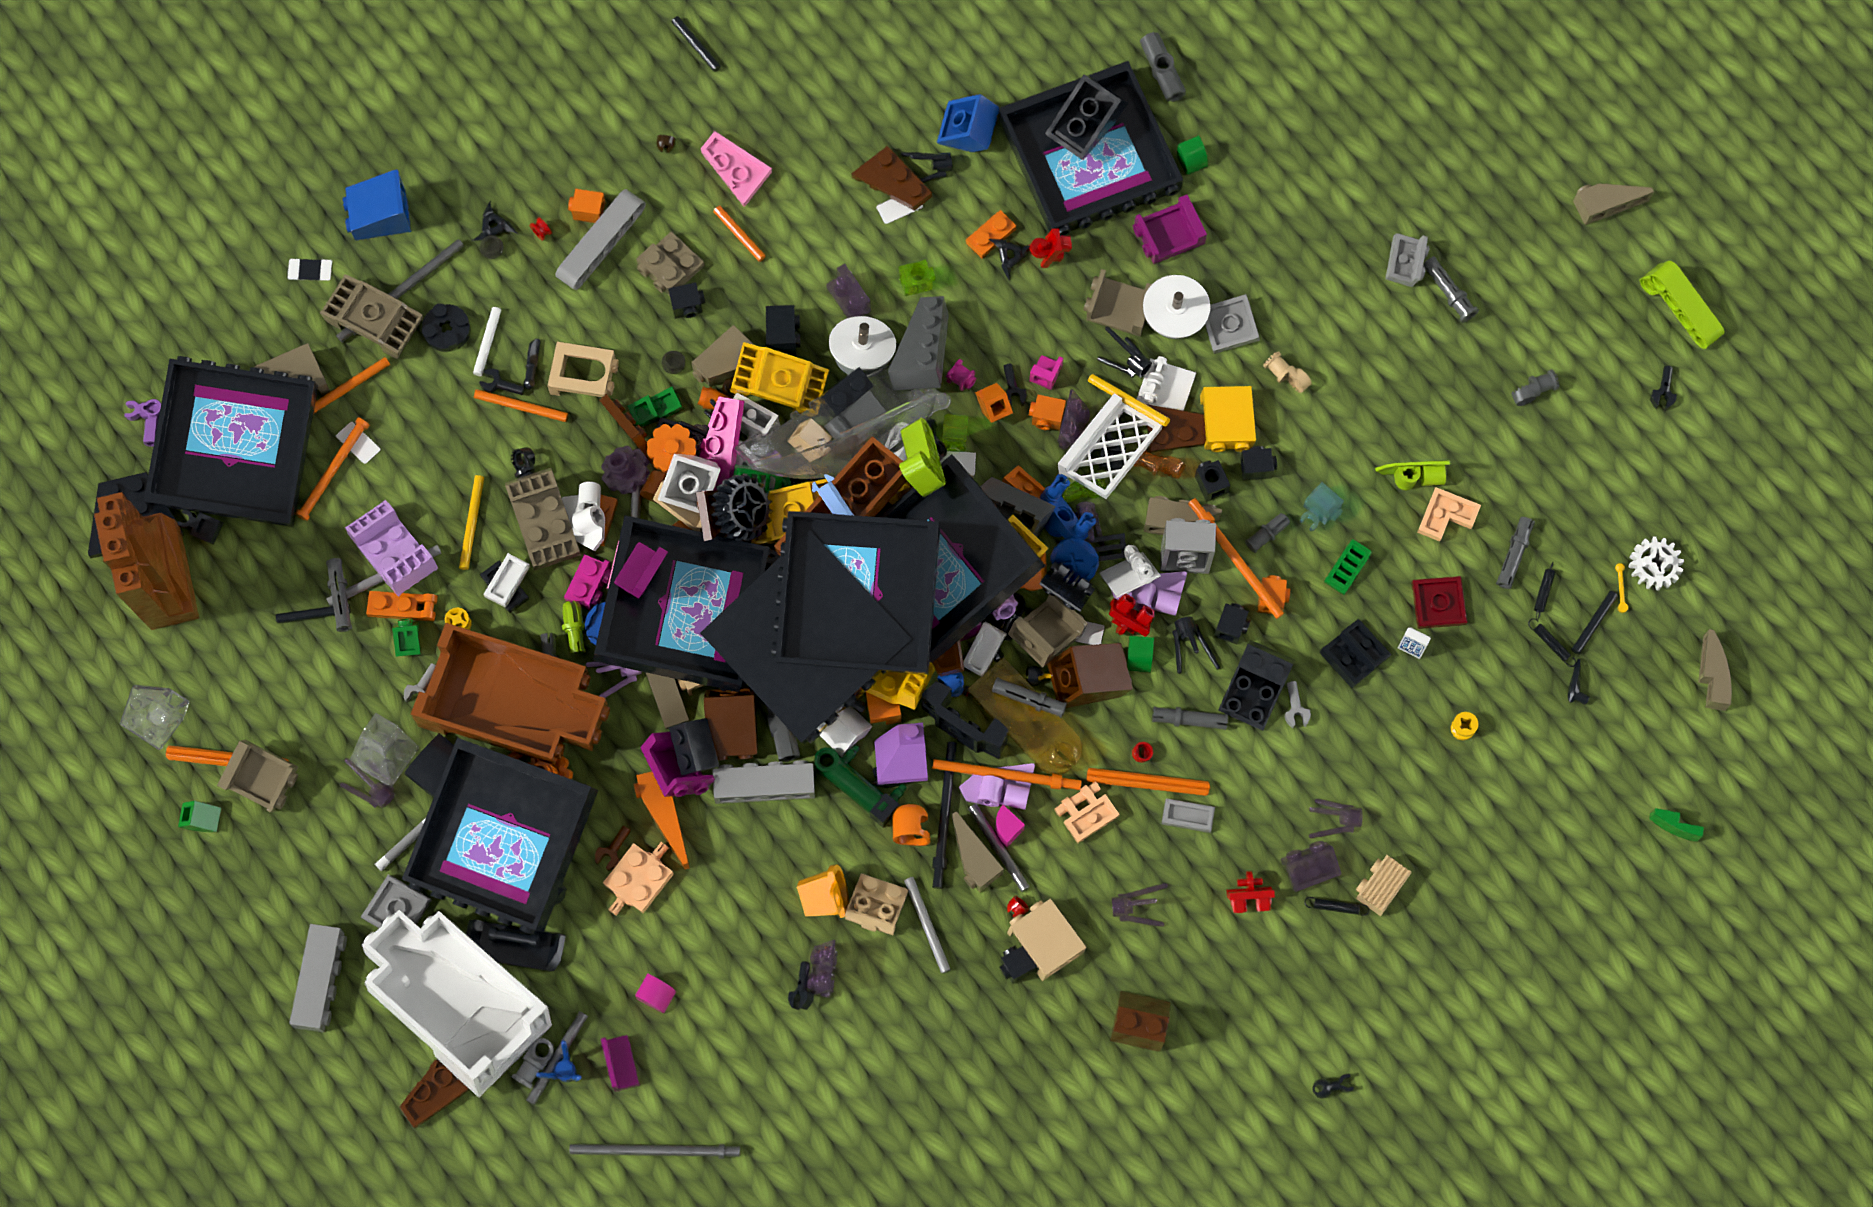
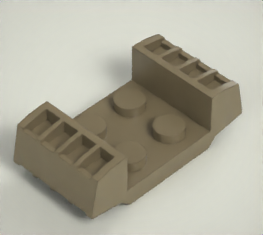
(372, 315)
(542, 519)

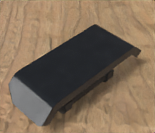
(517, 948)

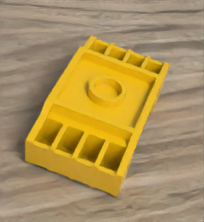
(778, 377)
(786, 499)
(901, 687)

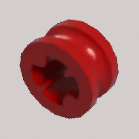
(540, 229)

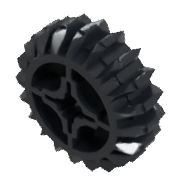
(749, 521)

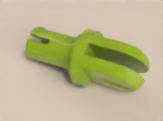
(574, 626)

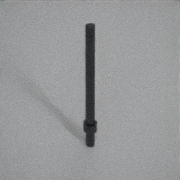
(939, 862)

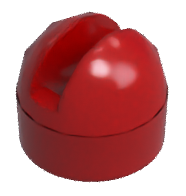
(1146, 752)
(1018, 906)

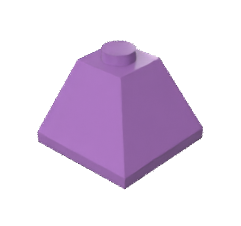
(901, 755)

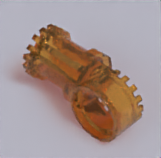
(1168, 465)

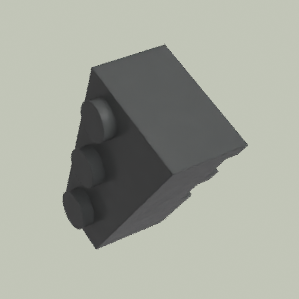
(1026, 508)

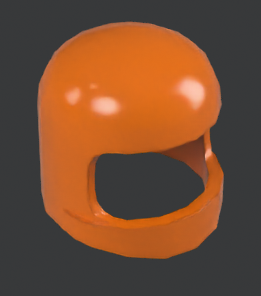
(907, 823)

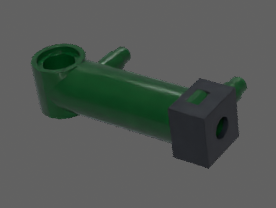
(858, 788)

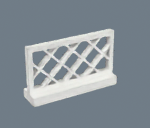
(1090, 440)

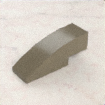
(1715, 672)

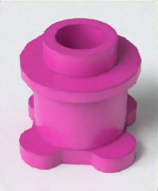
(961, 376)

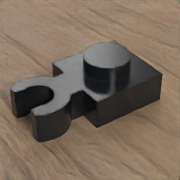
(1113, 450)
(202, 526)

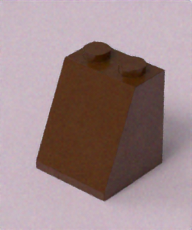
(1090, 674)
(732, 722)
(1141, 1021)

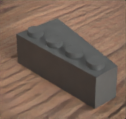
(922, 348)

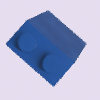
(377, 207)

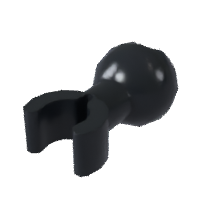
(1326, 1087)

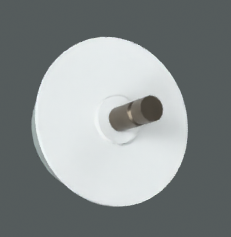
(1176, 306)
(862, 344)

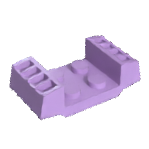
(391, 548)

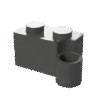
(858, 412)

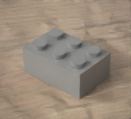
(1188, 546)

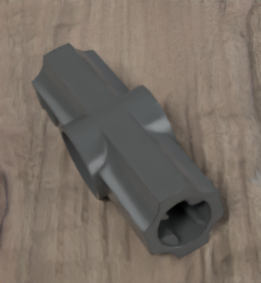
(1158, 55)
(784, 739)

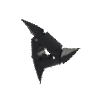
(489, 217)
(1019, 254)

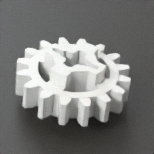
(1663, 556)

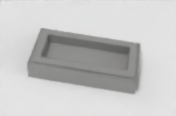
(1188, 815)

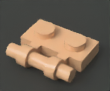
(1091, 818)

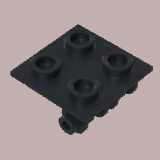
(1072, 597)

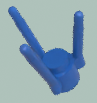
(564, 1069)

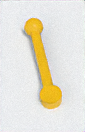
(1622, 607)

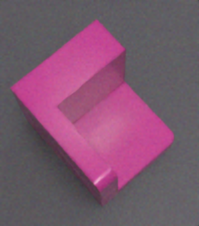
(1046, 371)

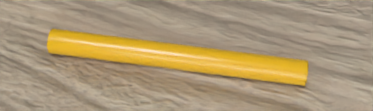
(1129, 400)
(471, 522)

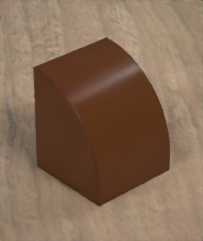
(652, 485)

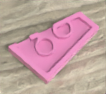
(736, 167)

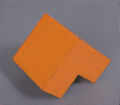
(882, 710)

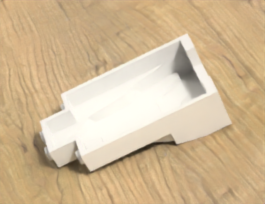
(453, 997)

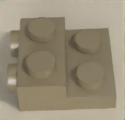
(669, 263)

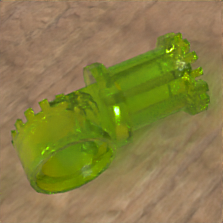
(1077, 490)

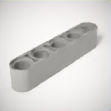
(600, 239)

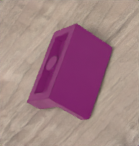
(640, 569)
(620, 1063)

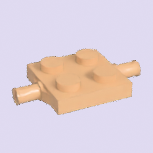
(638, 878)

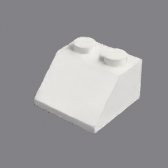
(686, 477)

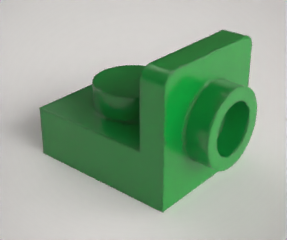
(406, 637)

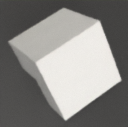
(846, 730)

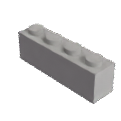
(764, 783)
(317, 978)

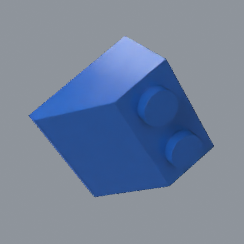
(968, 123)

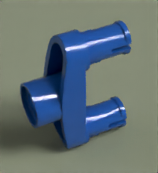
(1063, 520)

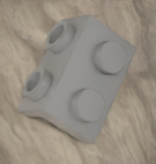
(1407, 259)

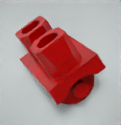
(1051, 247)
(1129, 619)
(1261, 894)

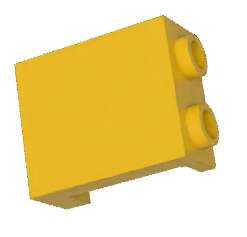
(1228, 418)

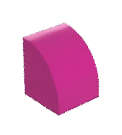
(1008, 826)
(655, 993)

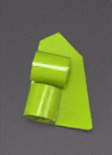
(1428, 472)

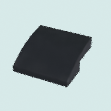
(1355, 653)
(430, 764)

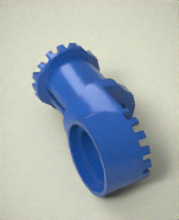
(954, 681)

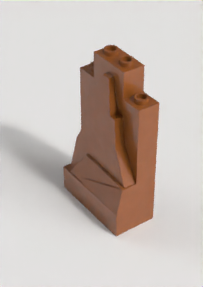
(146, 562)
(509, 697)

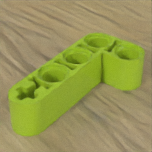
(1684, 302)
(923, 464)

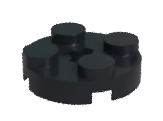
(451, 339)

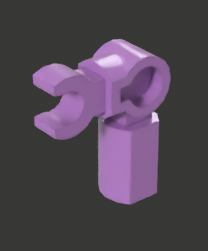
(147, 410)

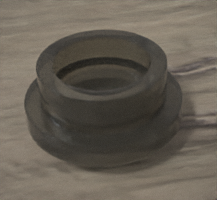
(491, 247)
(673, 362)

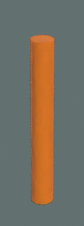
(739, 233)

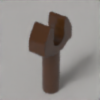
(612, 849)

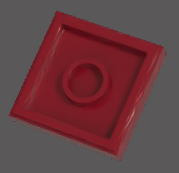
(1439, 602)

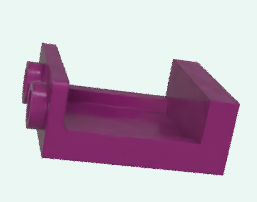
(1170, 231)
(663, 762)

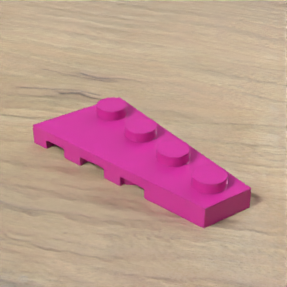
(723, 436)

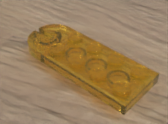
(1033, 731)

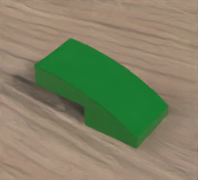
(650, 409)
(1670, 822)

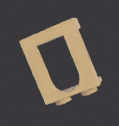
(599, 388)

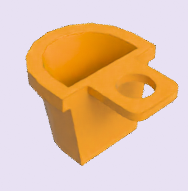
(824, 893)

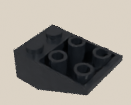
(1256, 685)

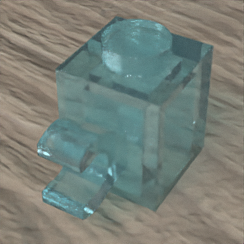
(1322, 505)

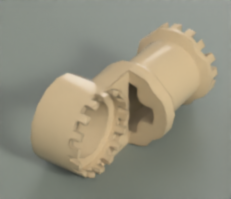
(1283, 372)

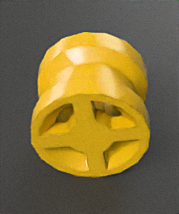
(458, 616)
(1461, 730)

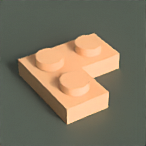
(1445, 508)

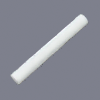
(487, 341)

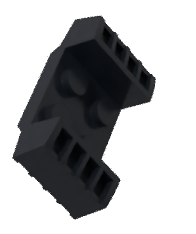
(935, 703)

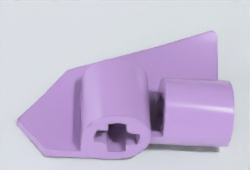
(1161, 594)
(994, 791)

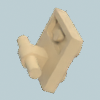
(876, 904)

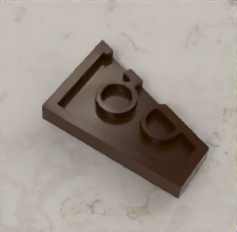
(894, 178)
(626, 422)

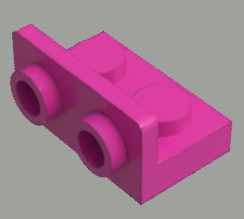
(588, 582)

